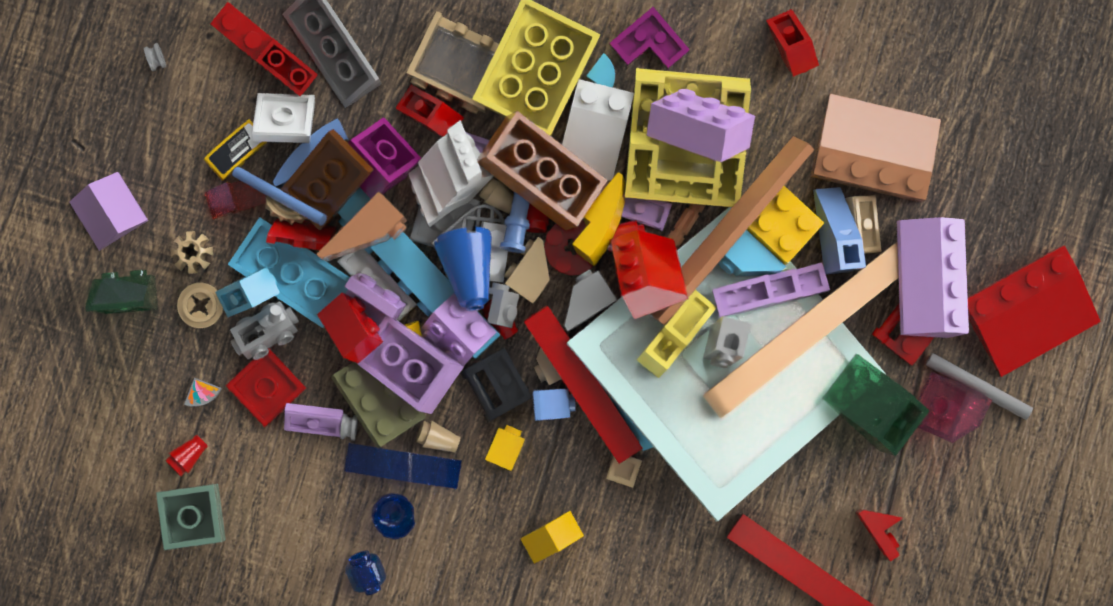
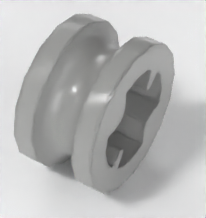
(155, 57)
(349, 427)

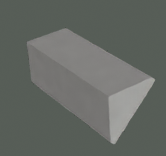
(332, 49)

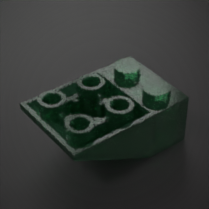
(875, 405)

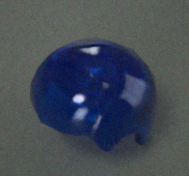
(393, 516)

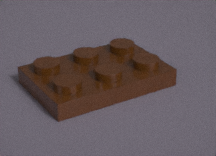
(328, 176)

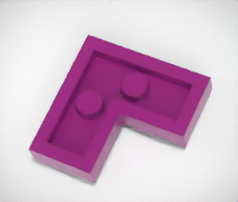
(653, 33)

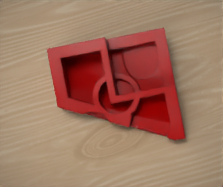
(300, 235)

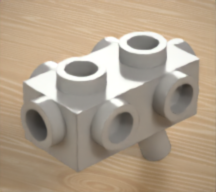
(271, 325)

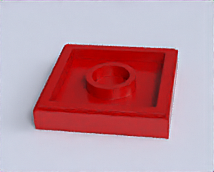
(266, 387)

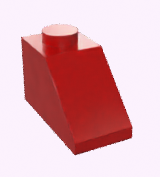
(793, 42)
(428, 111)

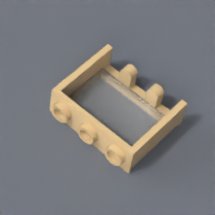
(452, 61)

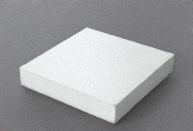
(283, 118)

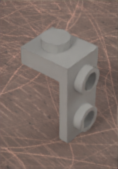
(503, 305)

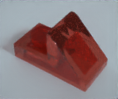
(233, 198)

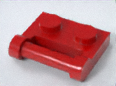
(905, 346)

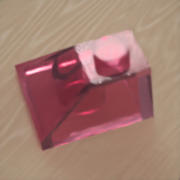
(952, 407)

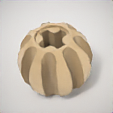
(189, 243)

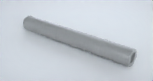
(967, 379)

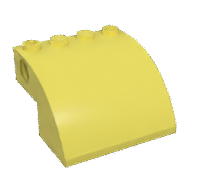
(672, 173)

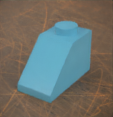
(750, 258)
(247, 292)

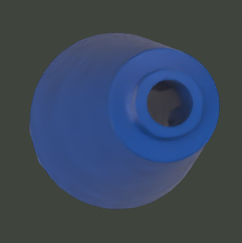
(467, 264)

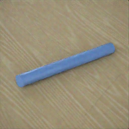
(279, 196)

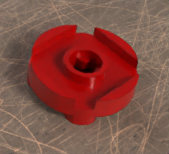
(556, 255)

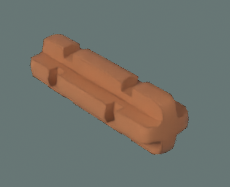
(685, 223)

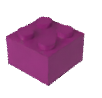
(387, 154)

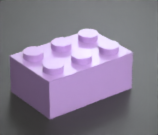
(700, 125)

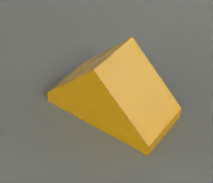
(552, 537)

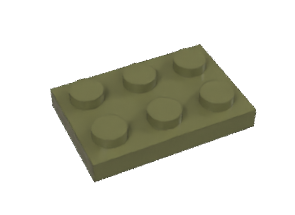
(375, 405)

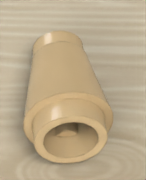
(497, 195)
(437, 437)

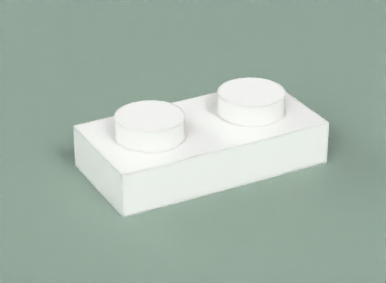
(498, 256)

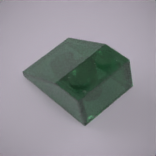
(122, 294)

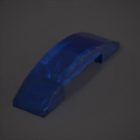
(403, 466)

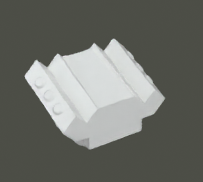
(448, 175)

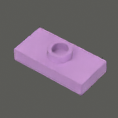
(313, 419)

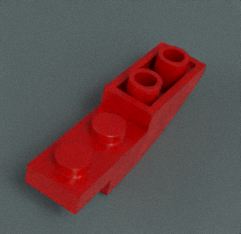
(263, 49)

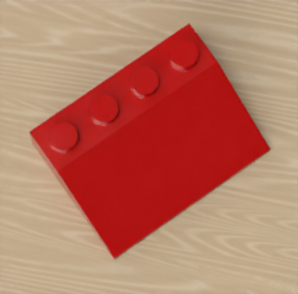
(1031, 310)

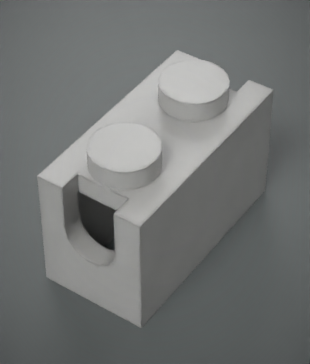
(726, 341)

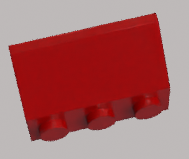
(648, 272)

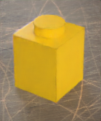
(505, 447)

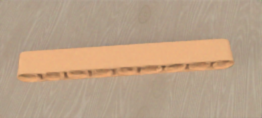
(804, 333)

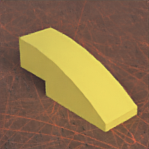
(676, 334)

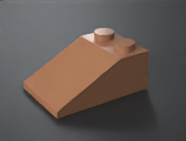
(369, 227)

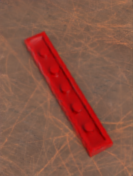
(583, 385)
(792, 565)

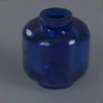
(365, 572)

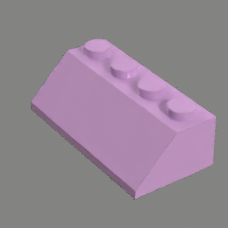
(932, 277)

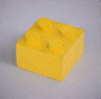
(785, 225)

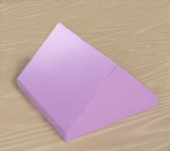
(108, 210)

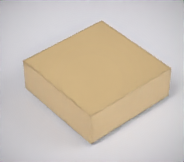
(625, 472)

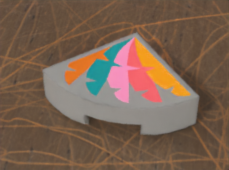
(201, 393)

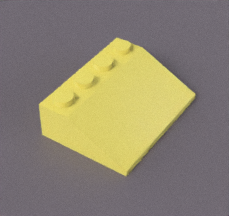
(536, 65)

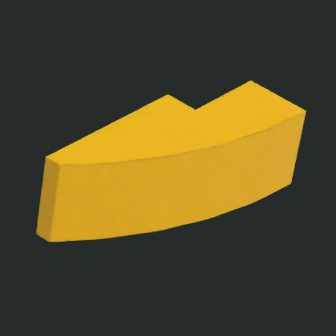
(602, 221)

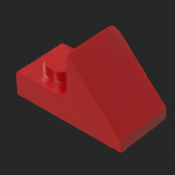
(876, 524)

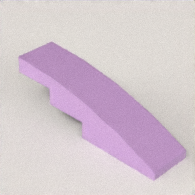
(770, 290)

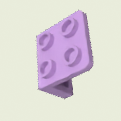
(376, 299)
(457, 330)

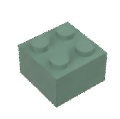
(191, 516)

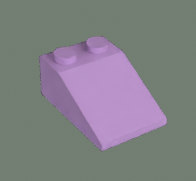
(411, 366)

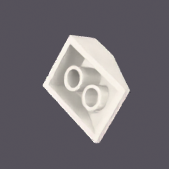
(597, 125)

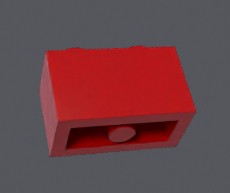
(350, 327)

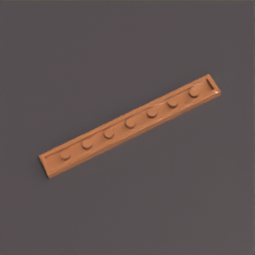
(739, 219)

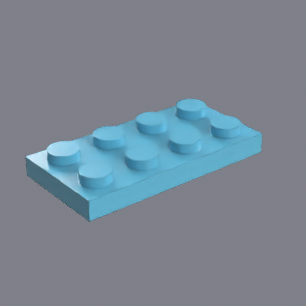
(301, 275)

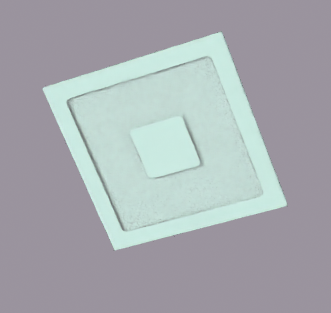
(714, 455)

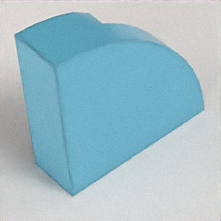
(603, 72)

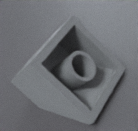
(588, 299)

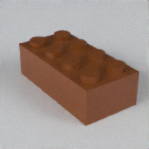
(541, 171)

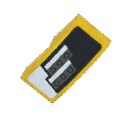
(233, 151)

